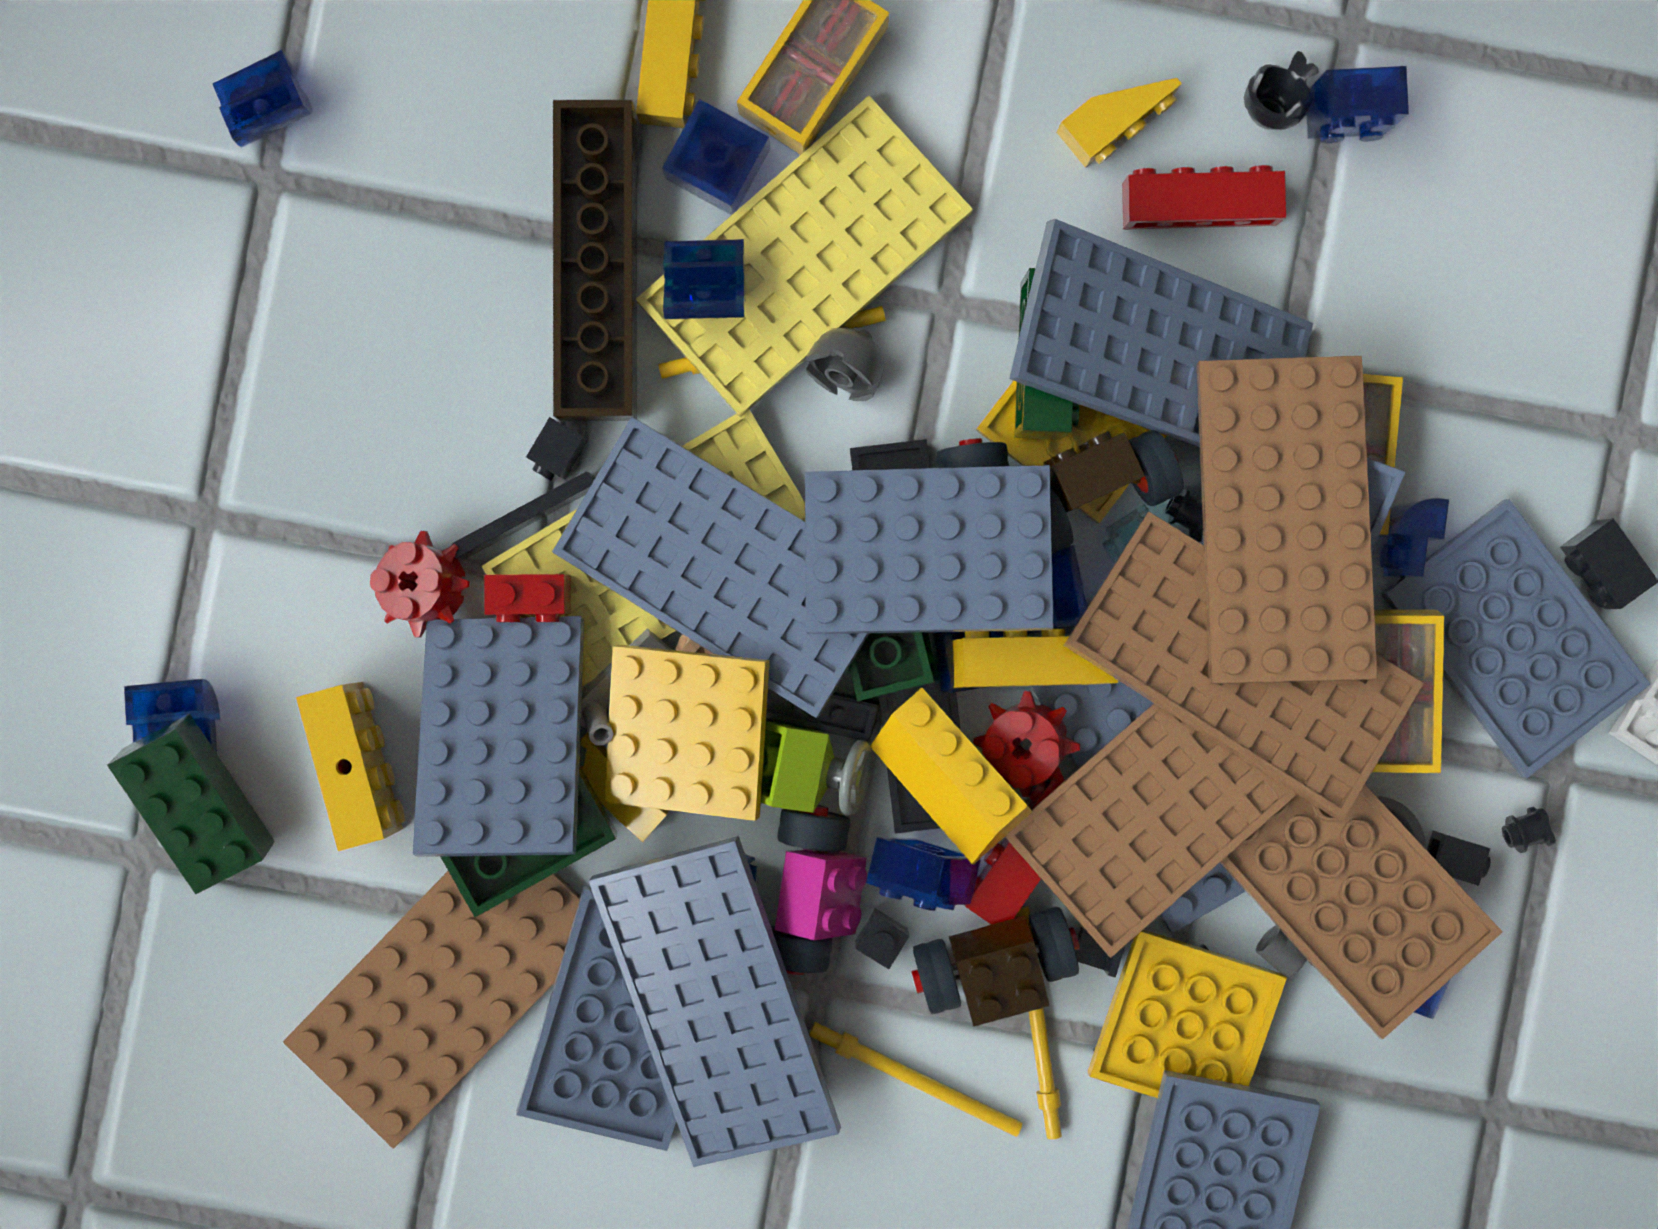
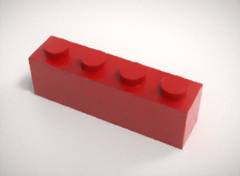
(1203, 199)
(1007, 876)

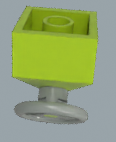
(802, 767)

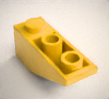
(1110, 116)

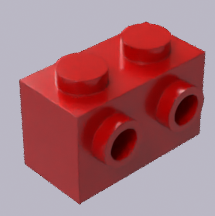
(527, 594)

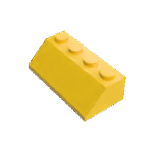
(949, 776)

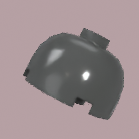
(847, 361)

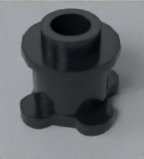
(1187, 512)
(1528, 830)

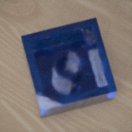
(1357, 103)
(716, 157)
(922, 872)

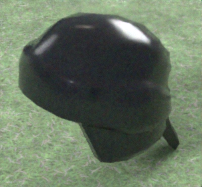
(1280, 96)

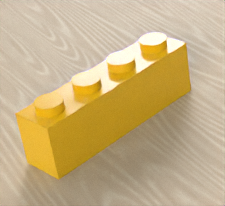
(669, 62)
(1021, 661)

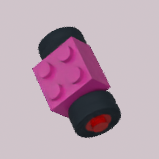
(817, 888)

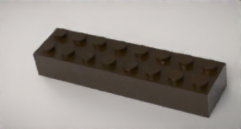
(594, 260)

